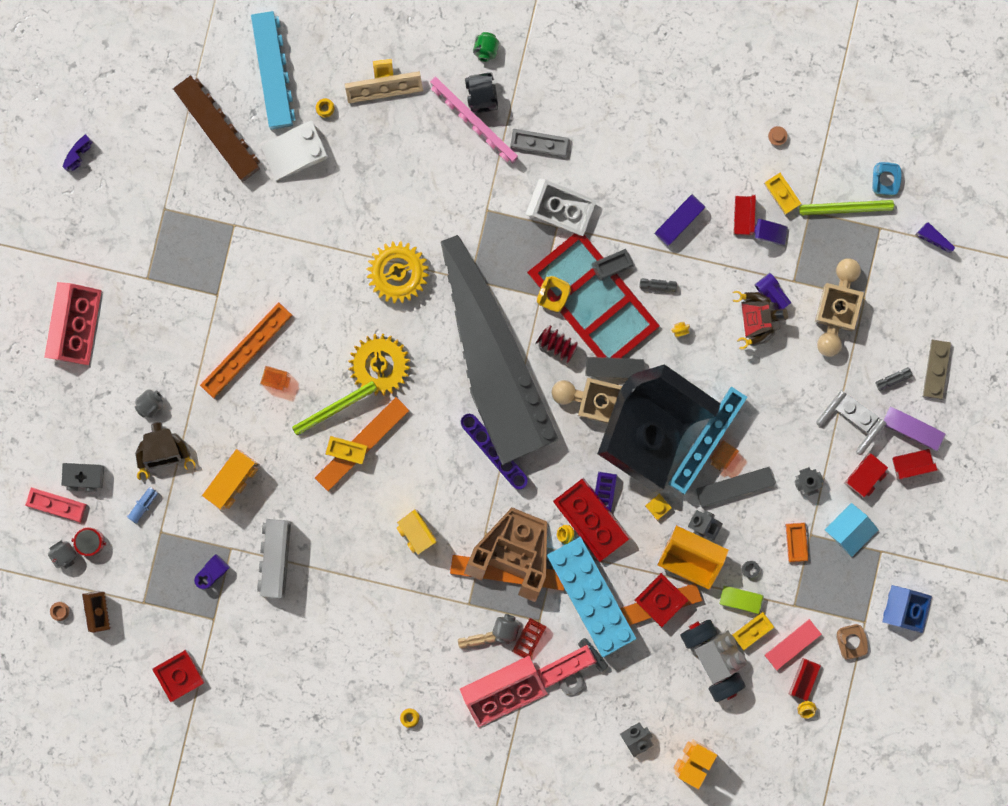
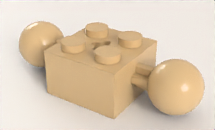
(848, 271)
(565, 392)

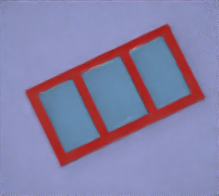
(599, 311)

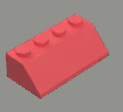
(73, 323)
(503, 691)

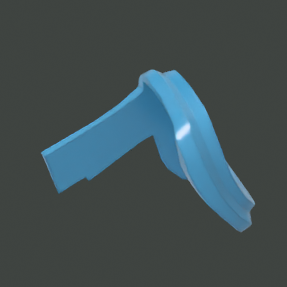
(882, 167)

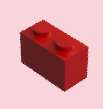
(866, 475)

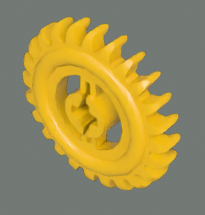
(414, 264)
(377, 345)

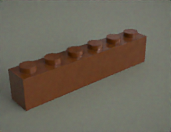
(216, 128)

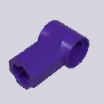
(771, 288)

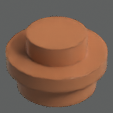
(777, 135)
(59, 611)

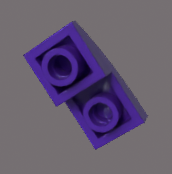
(72, 159)
(771, 232)

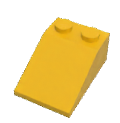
(416, 531)

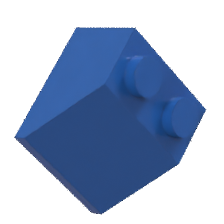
(907, 608)

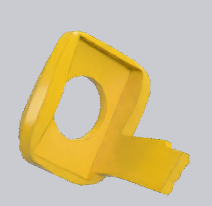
(549, 282)

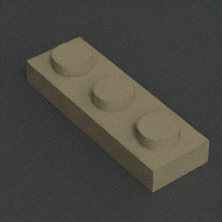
(936, 369)

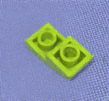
(741, 599)

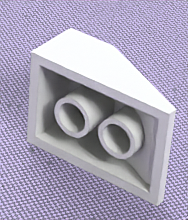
(294, 151)
(560, 207)

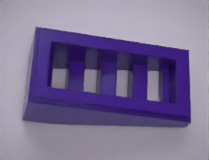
(933, 236)
(613, 477)

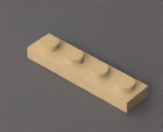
(383, 87)

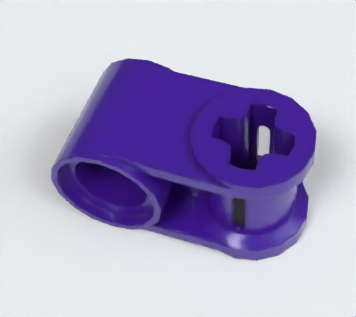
(213, 570)

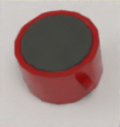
(88, 541)

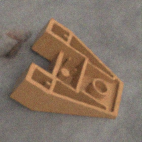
(515, 546)

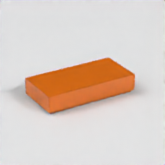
(796, 542)

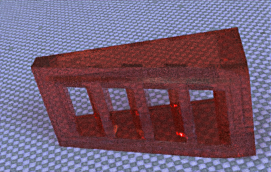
(526, 629)

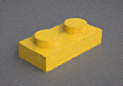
(782, 193)
(346, 450)
(752, 631)

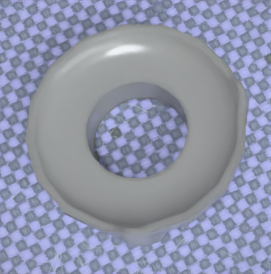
(567, 690)

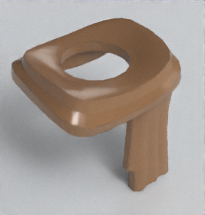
(841, 636)

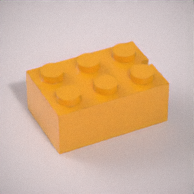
(231, 480)
(693, 557)
(693, 762)

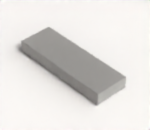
(539, 143)

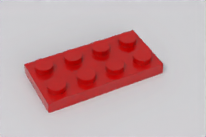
(591, 519)

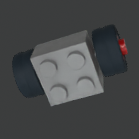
(719, 658)

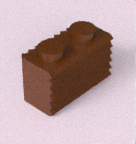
(96, 611)

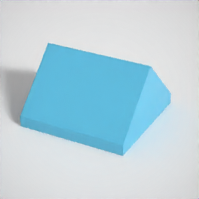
(851, 529)

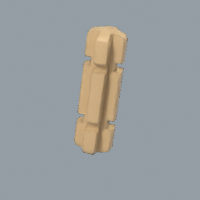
(476, 640)

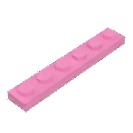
(478, 126)

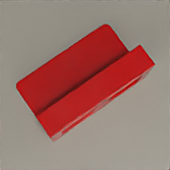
(744, 215)
(913, 464)
(804, 679)

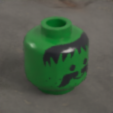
(486, 46)

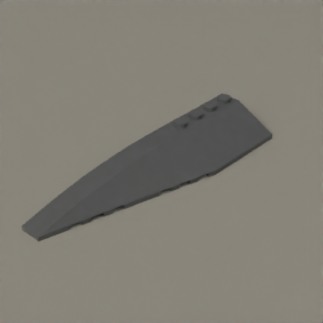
(494, 363)

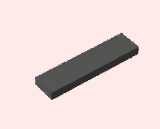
(735, 486)

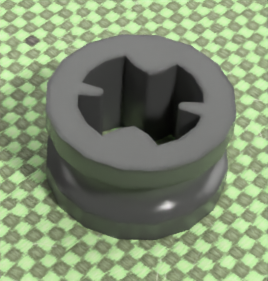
(746, 573)

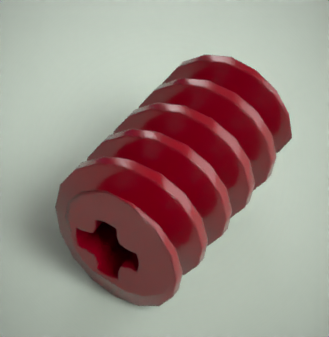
(557, 343)

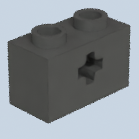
(94, 475)

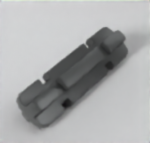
(661, 285)
(894, 378)
(600, 665)

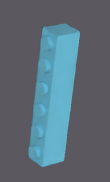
(272, 70)
(707, 441)

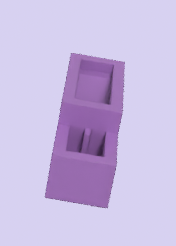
(914, 429)

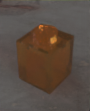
(275, 378)
(723, 455)

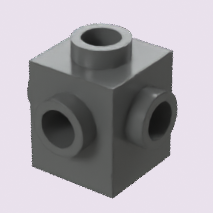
(801, 481)
(705, 524)
(637, 739)

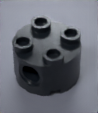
(482, 93)

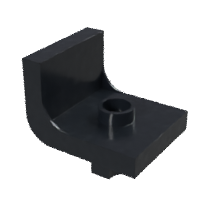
(650, 421)

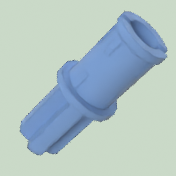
(142, 505)

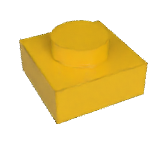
(383, 68)
(658, 506)

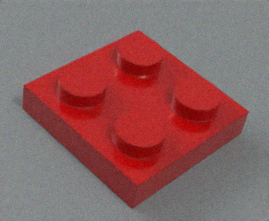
(661, 600)
(178, 675)

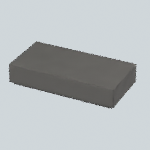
(612, 264)

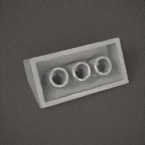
(274, 558)

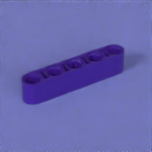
(485, 446)

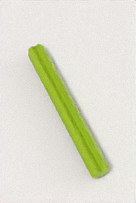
(846, 207)
(334, 408)

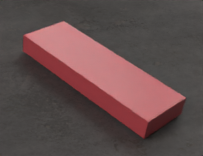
(55, 504)
(792, 644)
(566, 666)

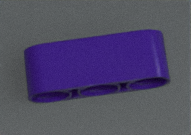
(679, 220)

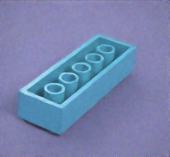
(591, 597)

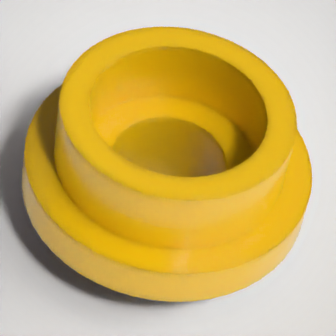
(321, 103)
(680, 329)
(565, 534)
(807, 709)
(414, 713)

